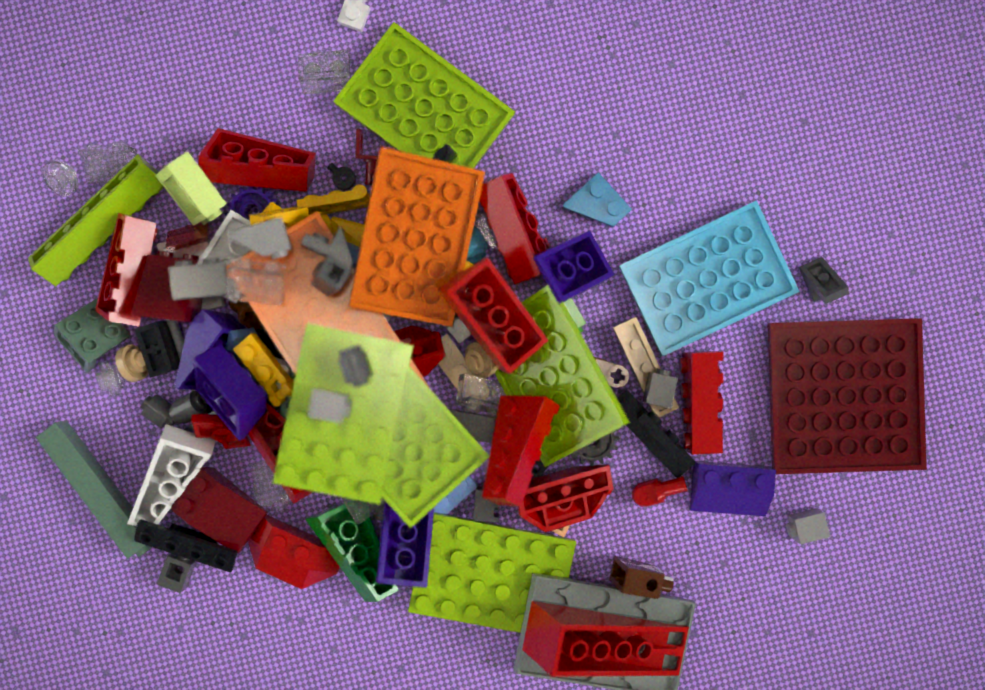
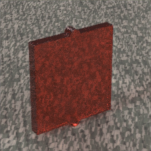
(187, 236)

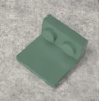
(89, 335)

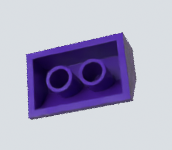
(229, 390)
(732, 488)
(404, 550)

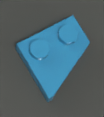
(598, 202)

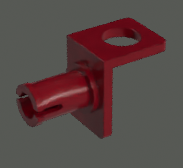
(371, 161)

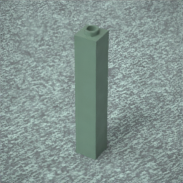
(92, 485)

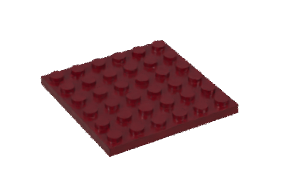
(847, 396)

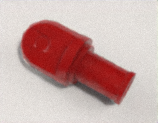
(655, 491)

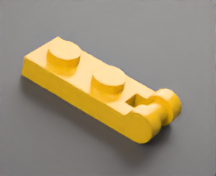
(336, 201)
(265, 368)

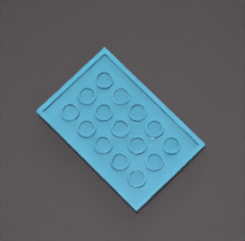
(709, 278)

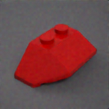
(427, 347)
(566, 496)
(290, 554)

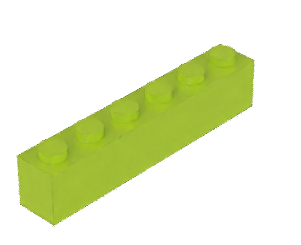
(95, 221)

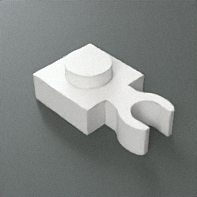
(354, 14)

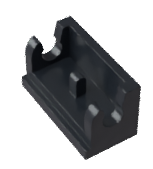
(158, 348)

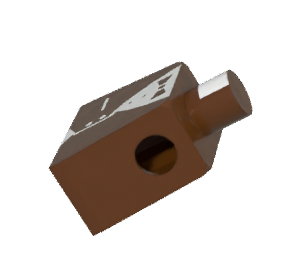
(639, 578)

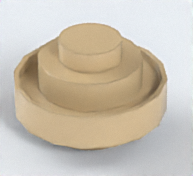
(478, 361)
(131, 363)

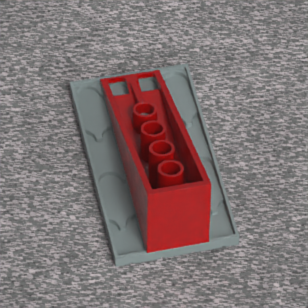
(602, 636)

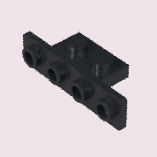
(659, 441)
(186, 544)

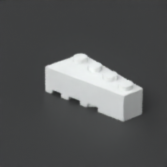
(170, 471)

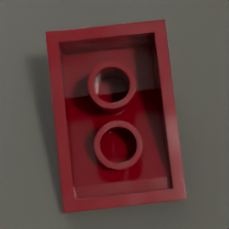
(219, 509)

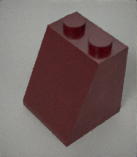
(155, 292)

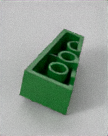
(353, 548)

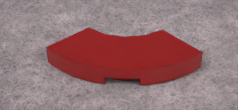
(213, 427)

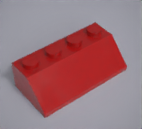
(493, 315)

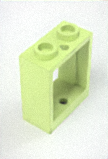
(191, 190)

